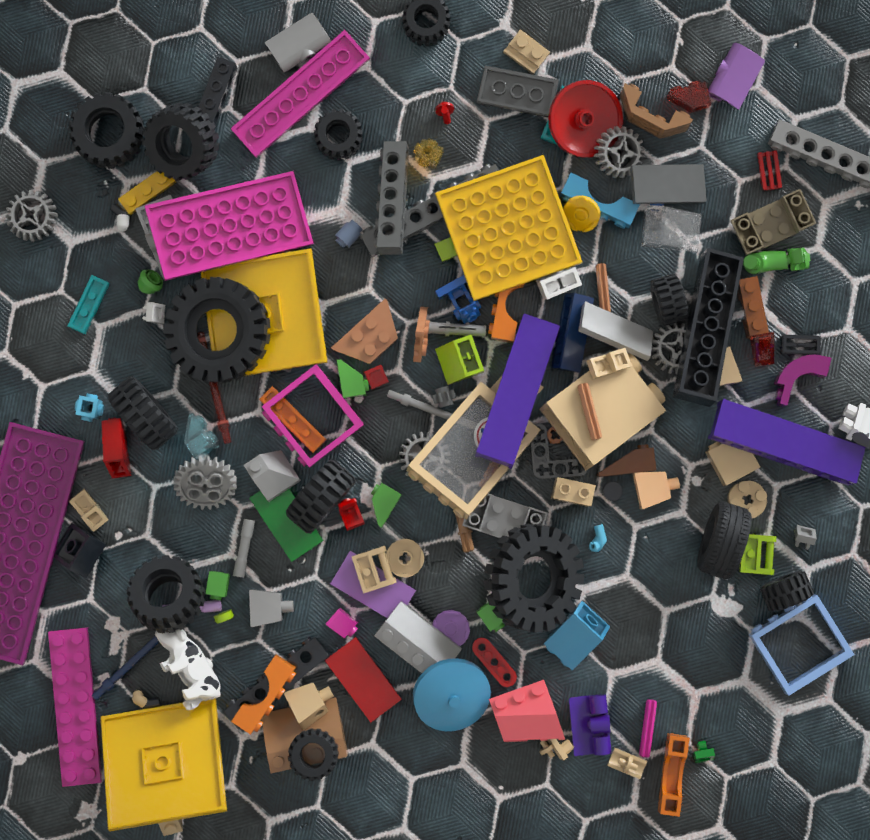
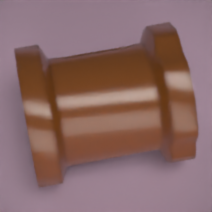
(549, 435)

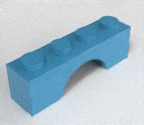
(620, 212)

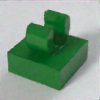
(703, 754)

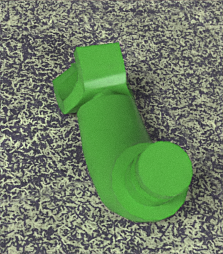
(777, 260)

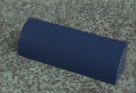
(569, 341)

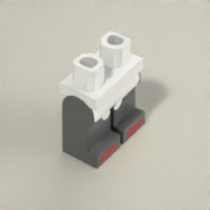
(859, 426)

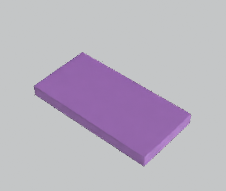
(380, 600)

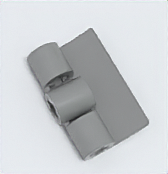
(298, 42)

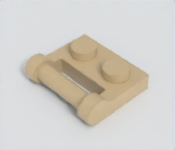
(367, 570)

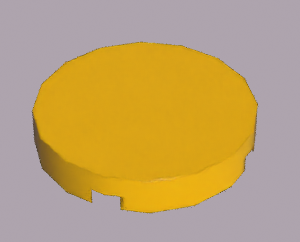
(582, 213)

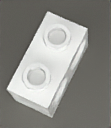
(558, 282)

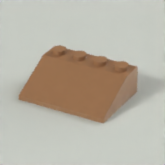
(282, 727)

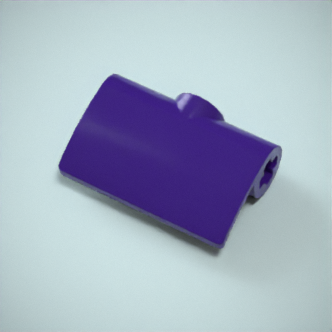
(590, 725)

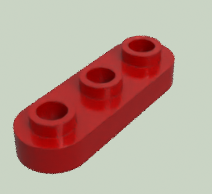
(496, 670)

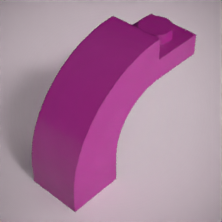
(810, 364)

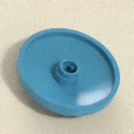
(451, 694)

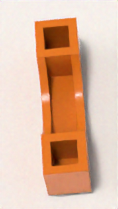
(504, 326)
(250, 715)
(671, 781)

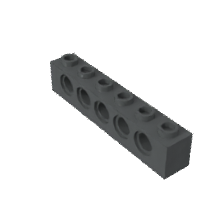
(392, 243)

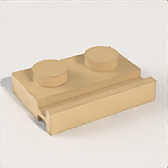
(526, 52)

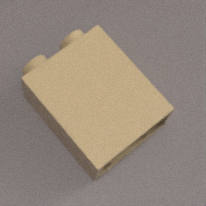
(621, 406)

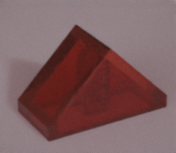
(763, 349)

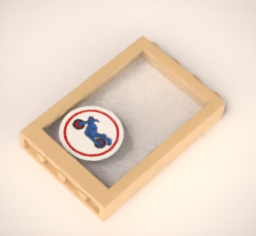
(449, 461)

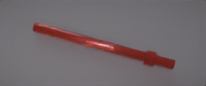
(223, 424)

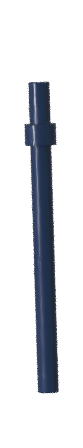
(110, 682)

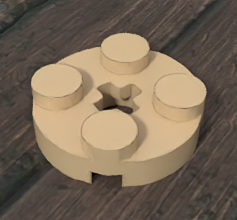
(757, 494)
(412, 550)

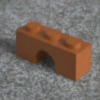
(753, 308)

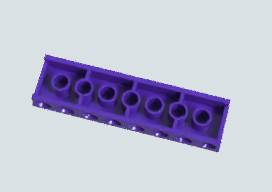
(517, 391)
(787, 442)

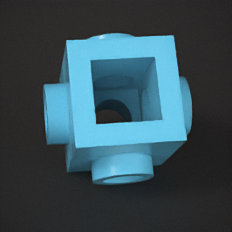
(83, 404)

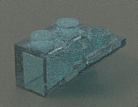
(198, 438)

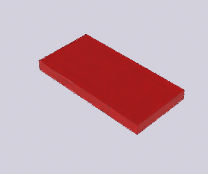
(363, 679)

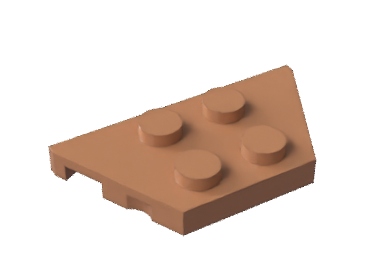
(421, 335)
(370, 336)

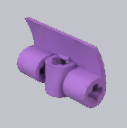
(736, 75)

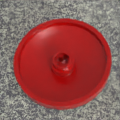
(581, 116)

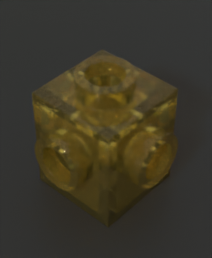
(428, 159)

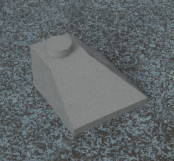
(272, 473)

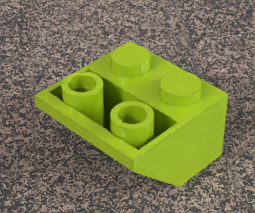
(459, 360)

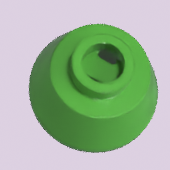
(150, 281)

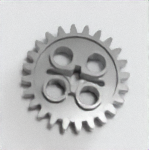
(205, 482)

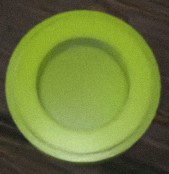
(223, 616)

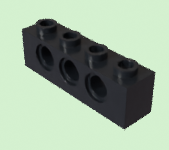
(218, 88)

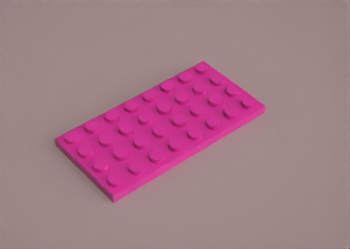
(228, 225)

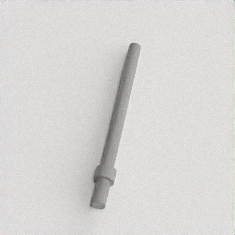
(407, 400)

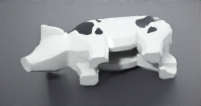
(191, 666)

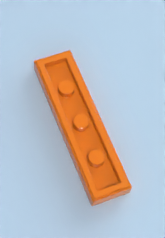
(294, 421)

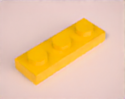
(145, 191)

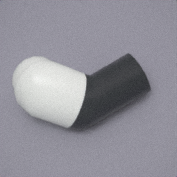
(122, 217)

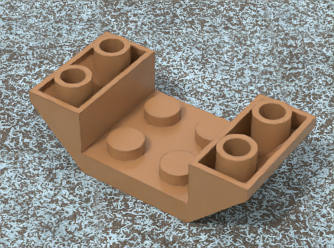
(643, 119)

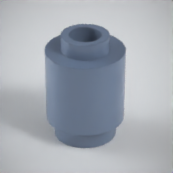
(348, 234)

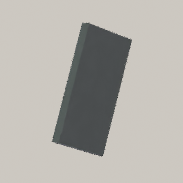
(517, 91)
(668, 184)

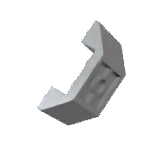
(498, 516)

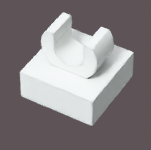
(154, 313)

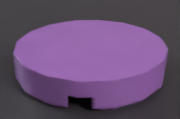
(453, 625)

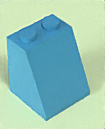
(577, 636)

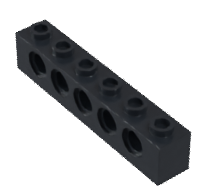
(311, 645)

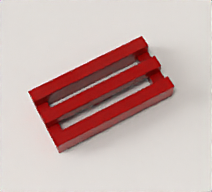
(760, 155)

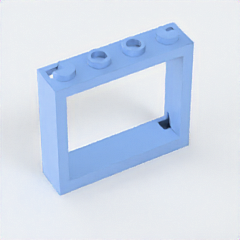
(814, 672)

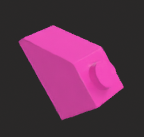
(342, 623)

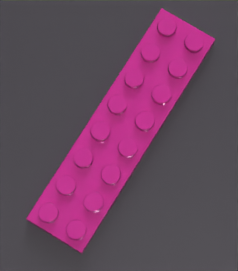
(300, 93)
(75, 707)

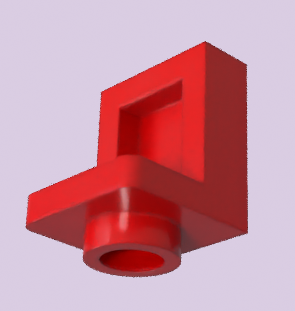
(350, 513)

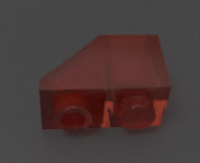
(691, 98)

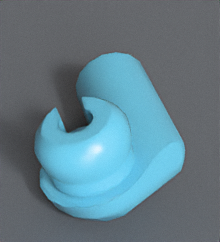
(599, 540)

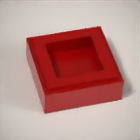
(376, 377)

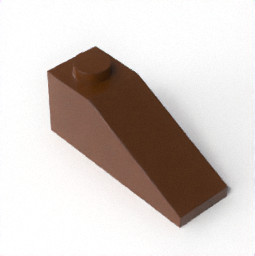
(636, 461)

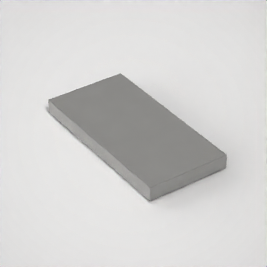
(616, 331)

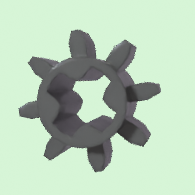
(444, 396)

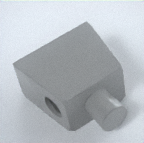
(267, 607)

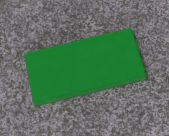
(287, 533)

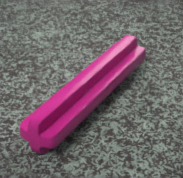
(648, 727)

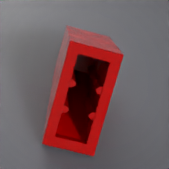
(115, 448)

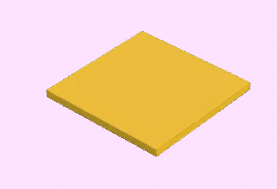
(291, 298)
(162, 765)

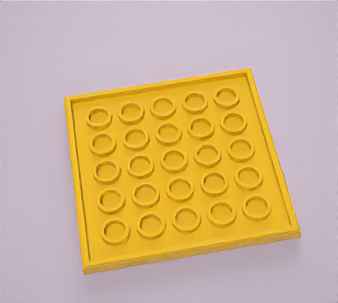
(508, 228)

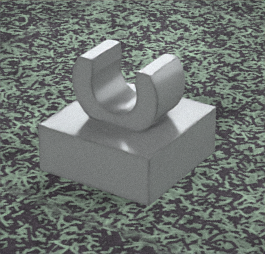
(805, 535)

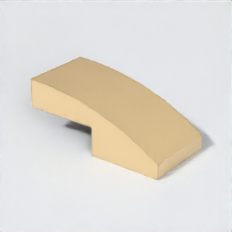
(609, 363)
(89, 510)

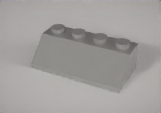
(415, 638)

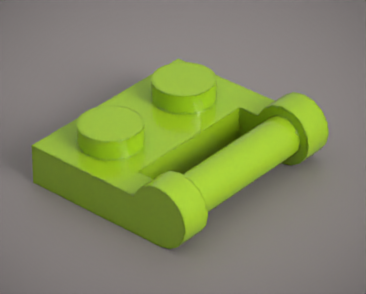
(752, 555)

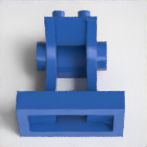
(455, 290)

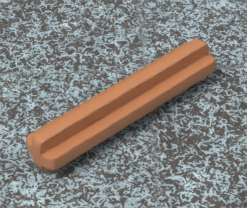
(602, 284)
(589, 411)

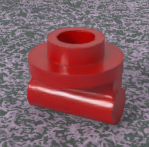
(445, 109)

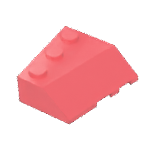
(527, 714)

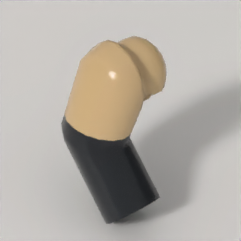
(143, 702)

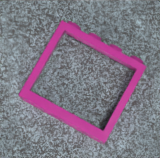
(281, 430)

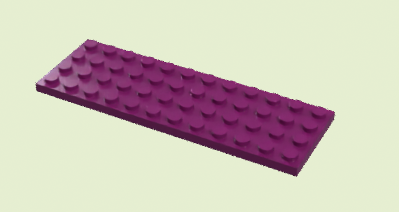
(34, 497)

